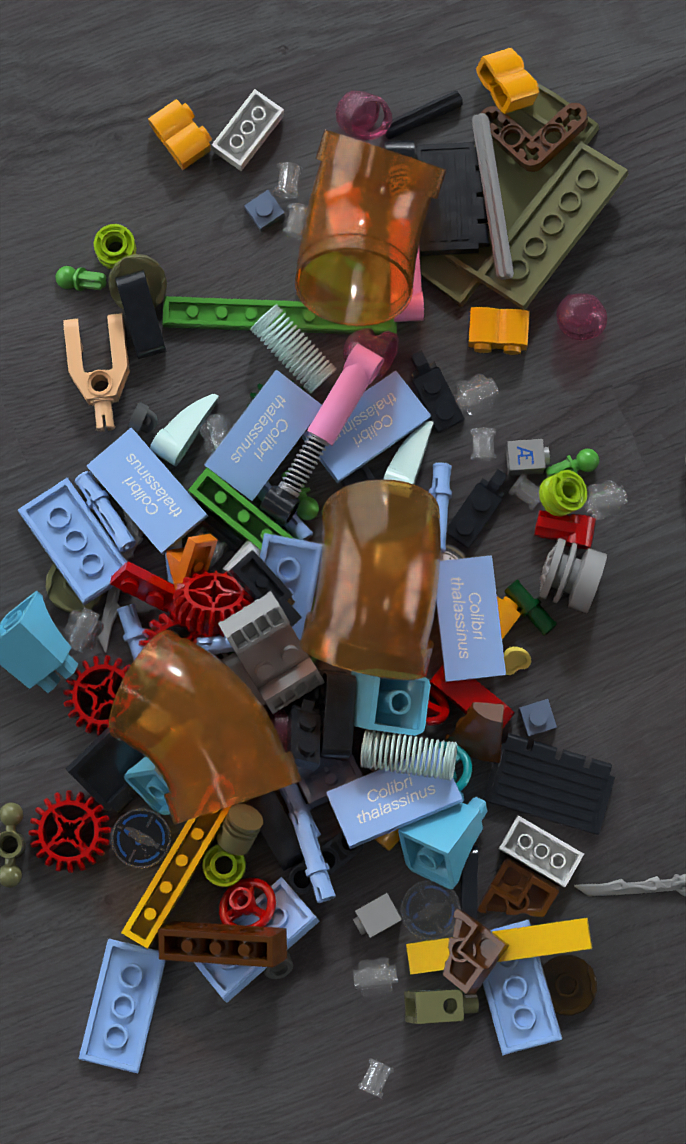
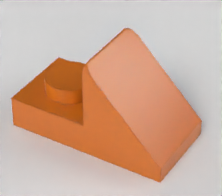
(192, 558)

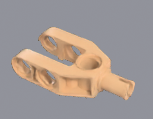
(115, 377)

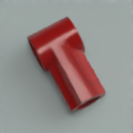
(572, 528)

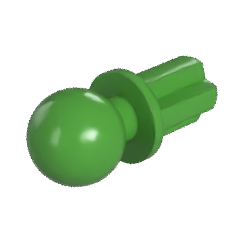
(81, 279)
(586, 460)
(308, 506)

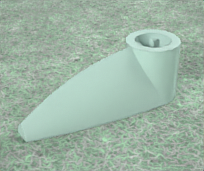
(180, 433)
(410, 455)

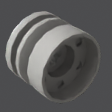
(572, 575)

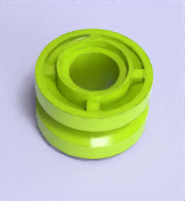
(108, 235)
(563, 493)
(214, 876)

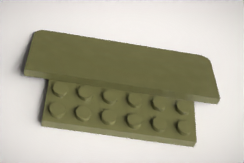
(541, 209)

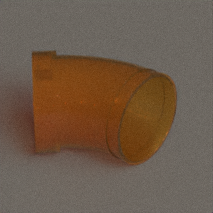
(363, 231)
(377, 580)
(199, 728)

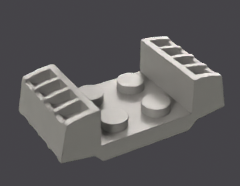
(271, 652)

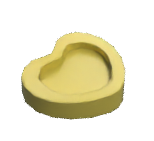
(516, 659)

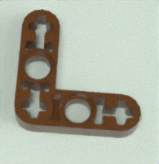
(537, 143)

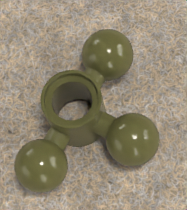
(11, 815)

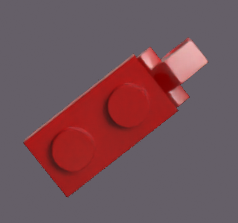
(144, 586)

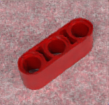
(466, 692)

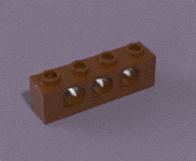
(223, 944)

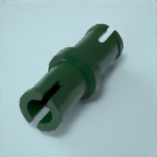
(530, 607)

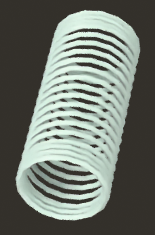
(299, 365)
(370, 749)

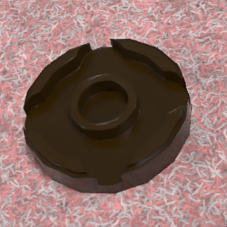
(570, 984)

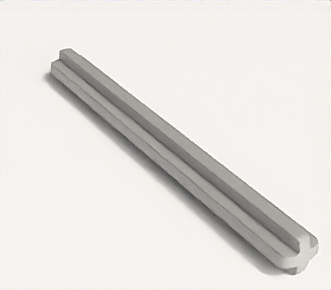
(492, 196)

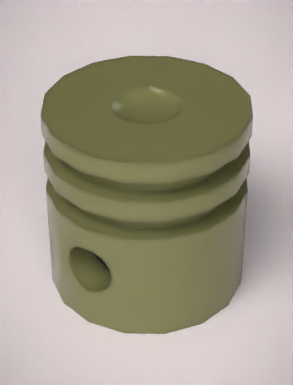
(239, 829)

